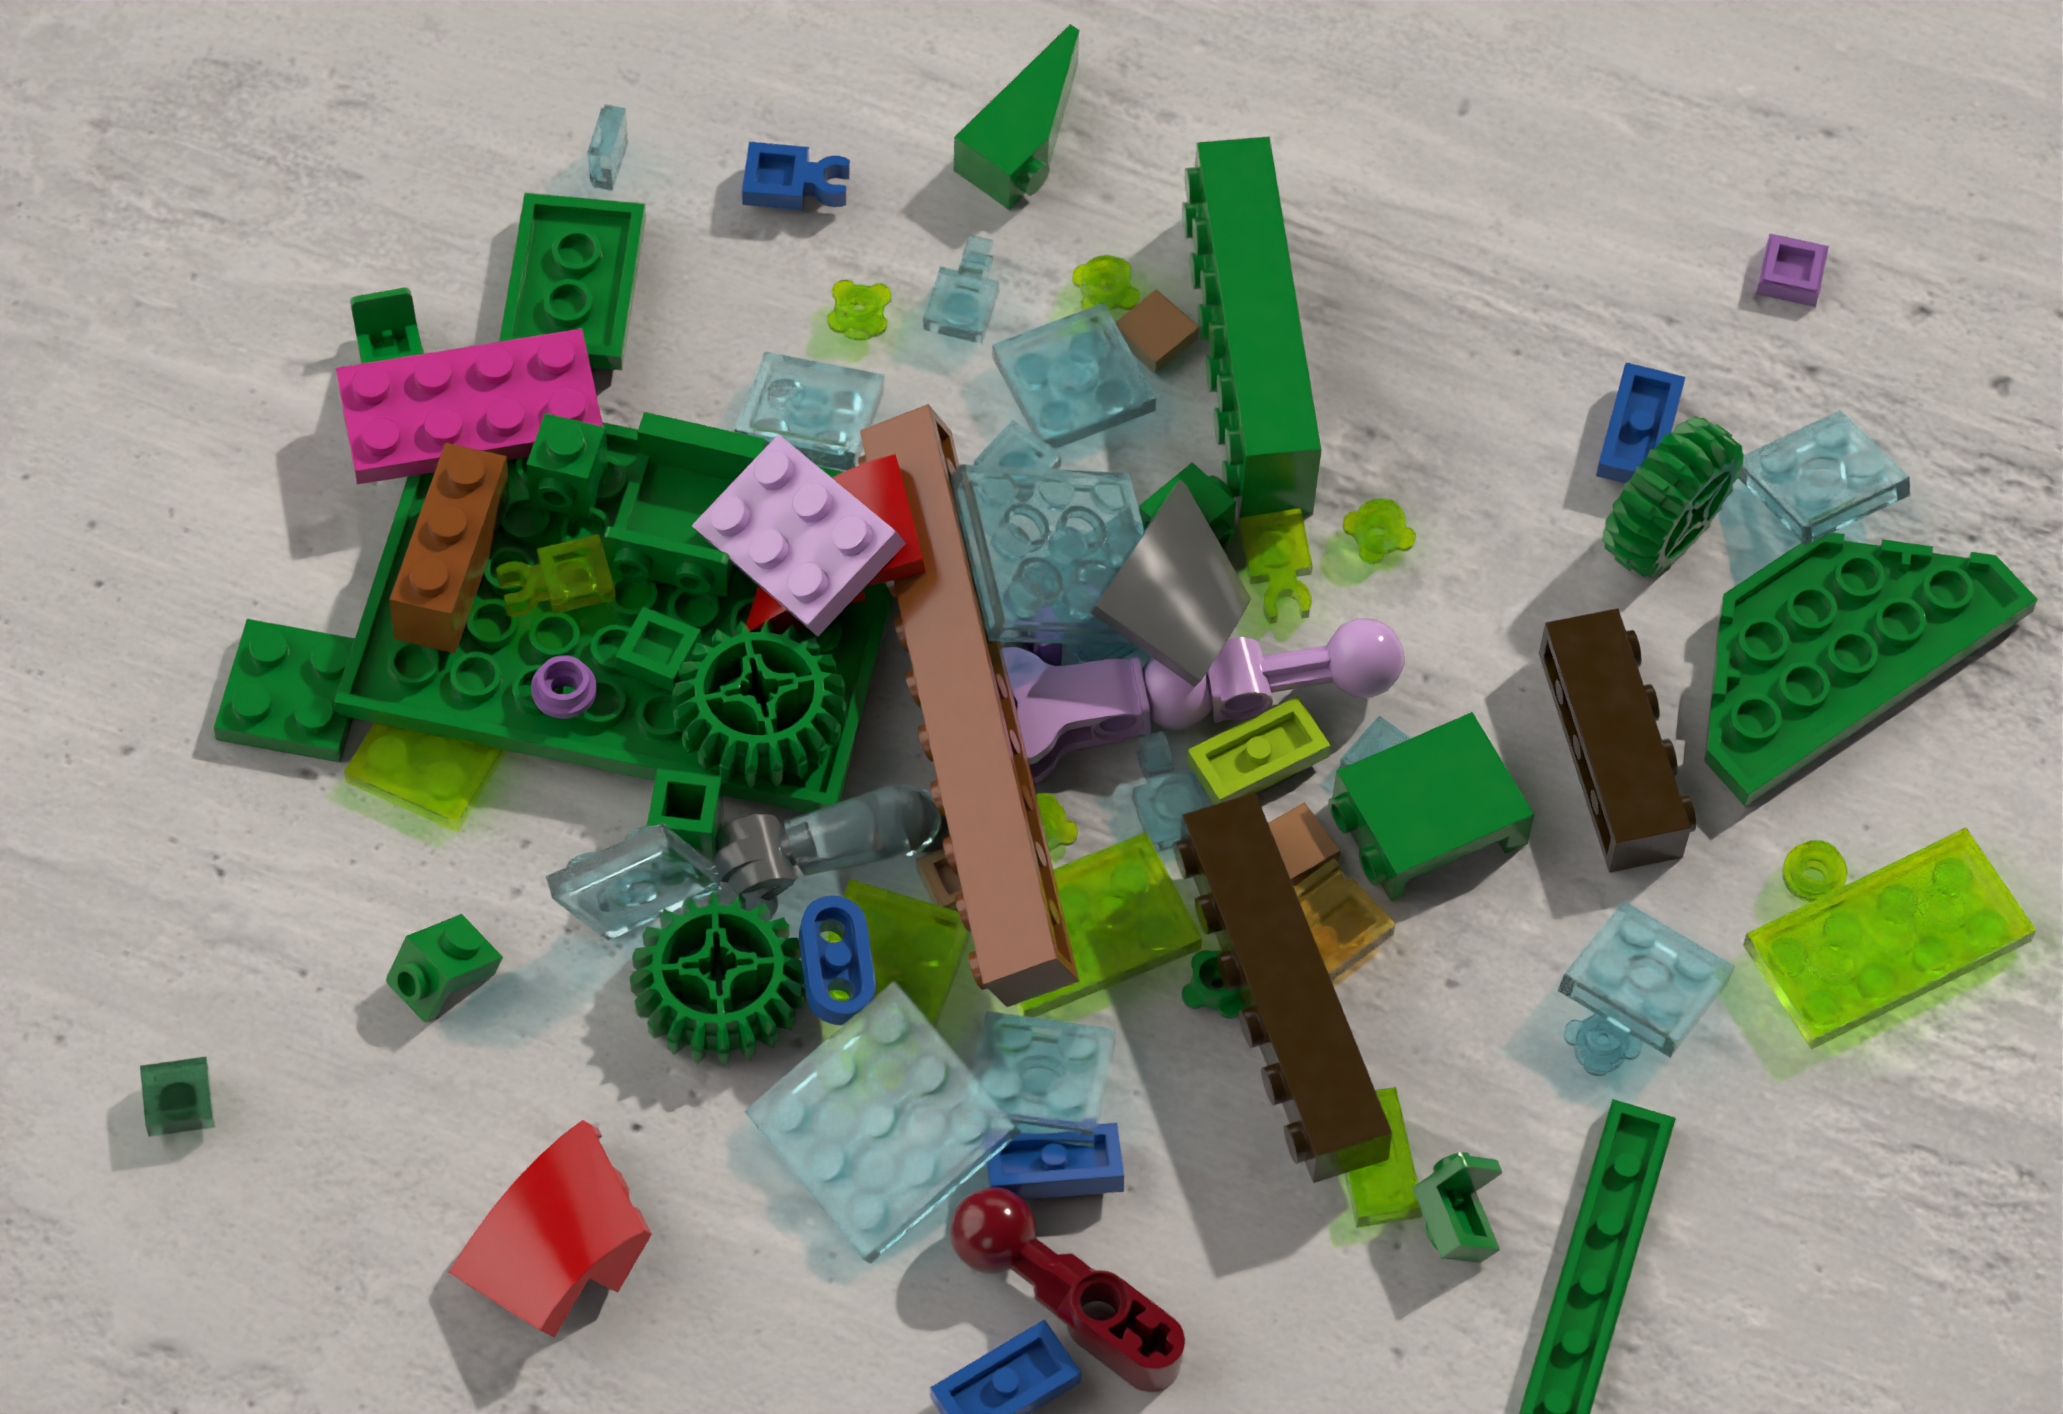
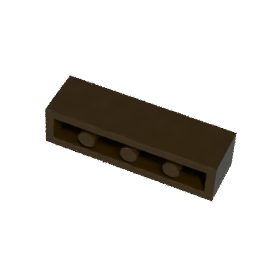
(1616, 740)

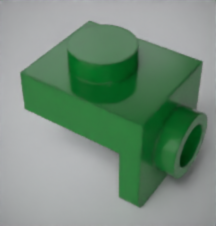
(385, 325)
(439, 963)
(1453, 1209)

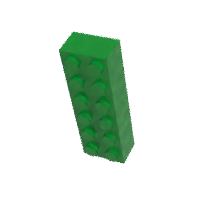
(1251, 327)

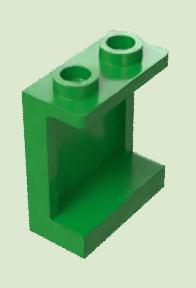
(672, 484)
(1429, 804)

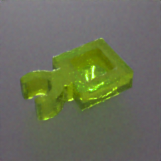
(1278, 553)
(567, 574)

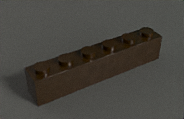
(1283, 989)

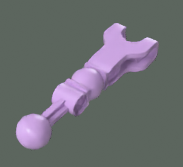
(1118, 699)

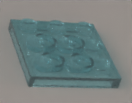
(1045, 548)
(882, 1122)

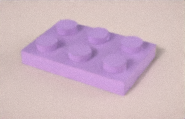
(798, 534)

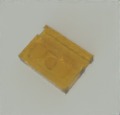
(1342, 918)

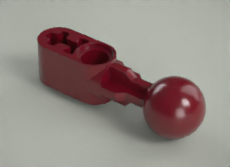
(997, 1234)

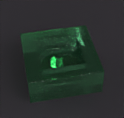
(177, 1096)

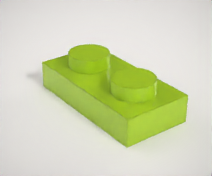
(1258, 752)

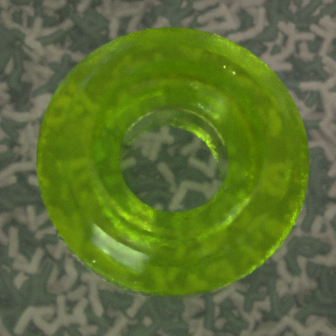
(1817, 856)

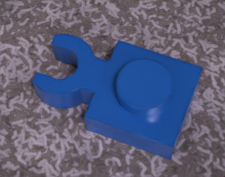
(783, 175)

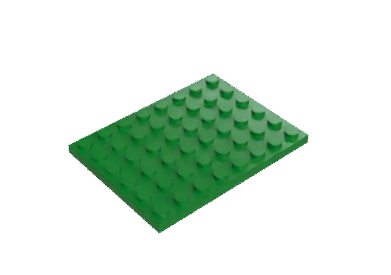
(630, 726)

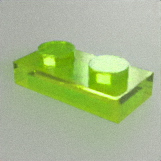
(1385, 1190)

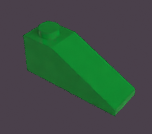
(1014, 135)

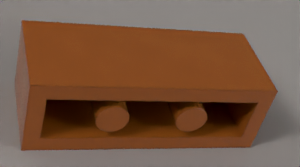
(450, 548)

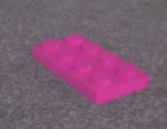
(465, 396)

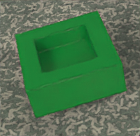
(657, 648)

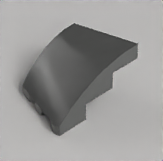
(1176, 590)

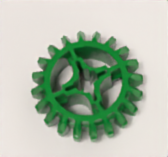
(1673, 496)
(730, 724)
(715, 926)

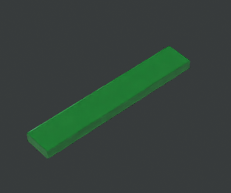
(1598, 1261)

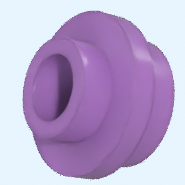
(563, 672)

